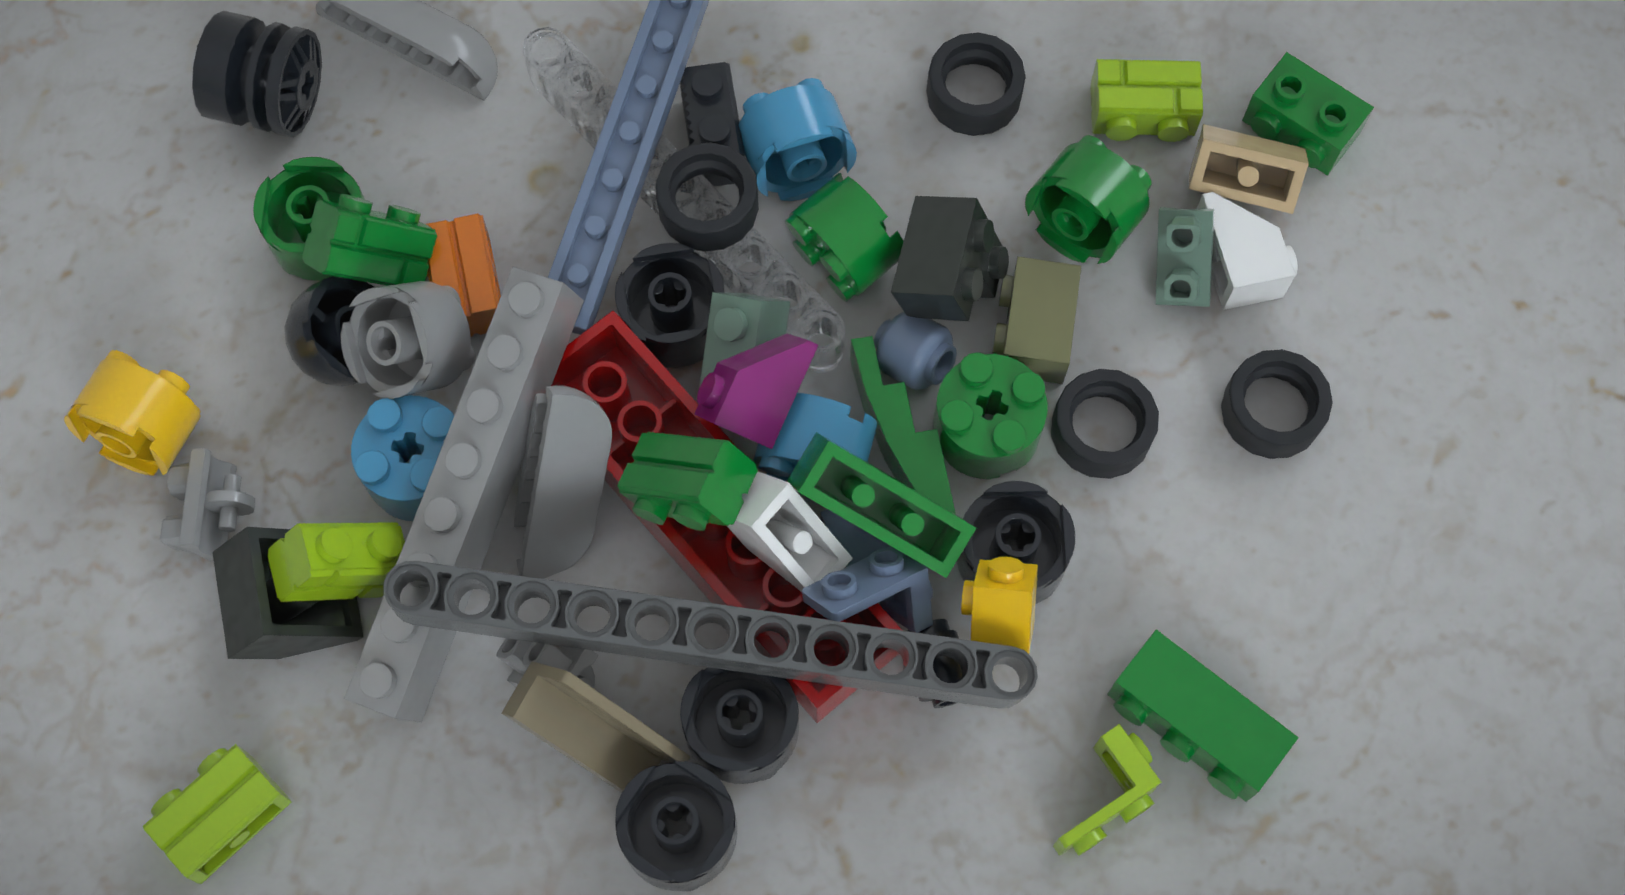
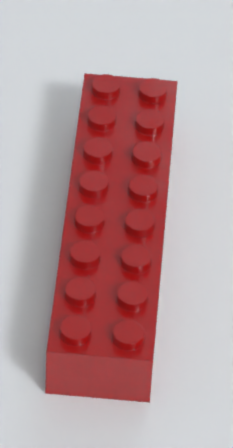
(644, 398)

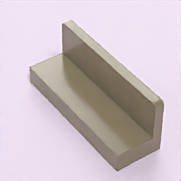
(587, 726)

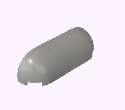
(422, 38)
(561, 480)

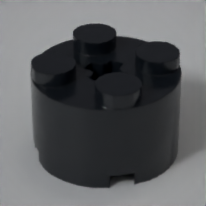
(666, 277)
(1031, 518)
(757, 748)
(671, 792)

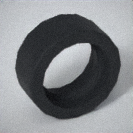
(984, 51)
(704, 160)
(1286, 367)
(1112, 385)

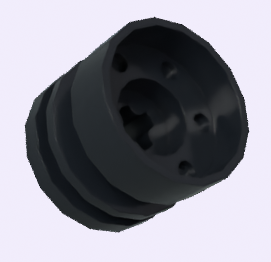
(257, 73)

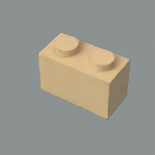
(1248, 168)

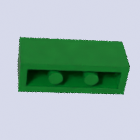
(881, 505)
(1201, 718)

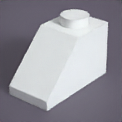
(1248, 255)
(787, 533)

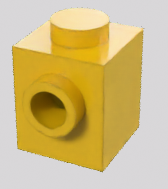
(1002, 602)

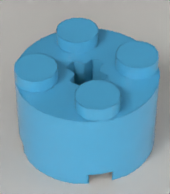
(795, 139)
(804, 419)
(388, 438)

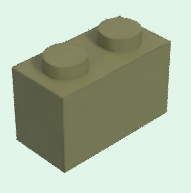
(1039, 316)

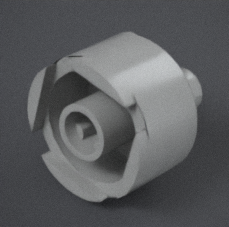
(407, 338)

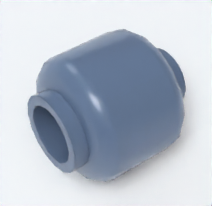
(915, 350)

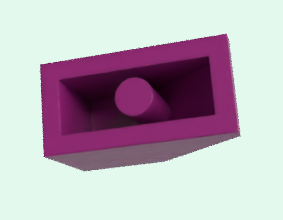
(756, 388)

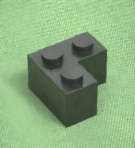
(948, 259)

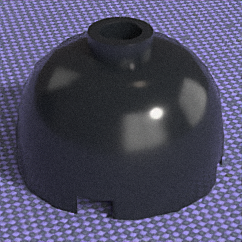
(316, 327)

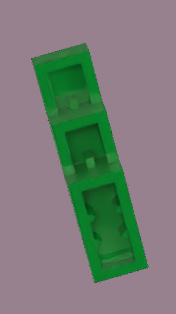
(910, 455)

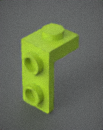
(1128, 763)

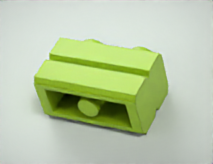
(1146, 98)
(334, 560)
(215, 813)

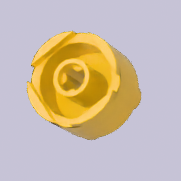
(134, 414)

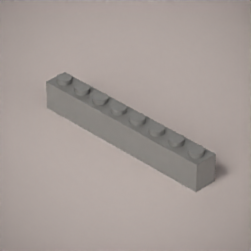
(468, 486)

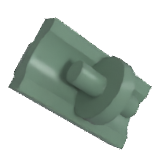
(1184, 257)

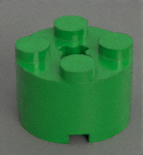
(1089, 201)
(287, 204)
(846, 234)
(994, 387)

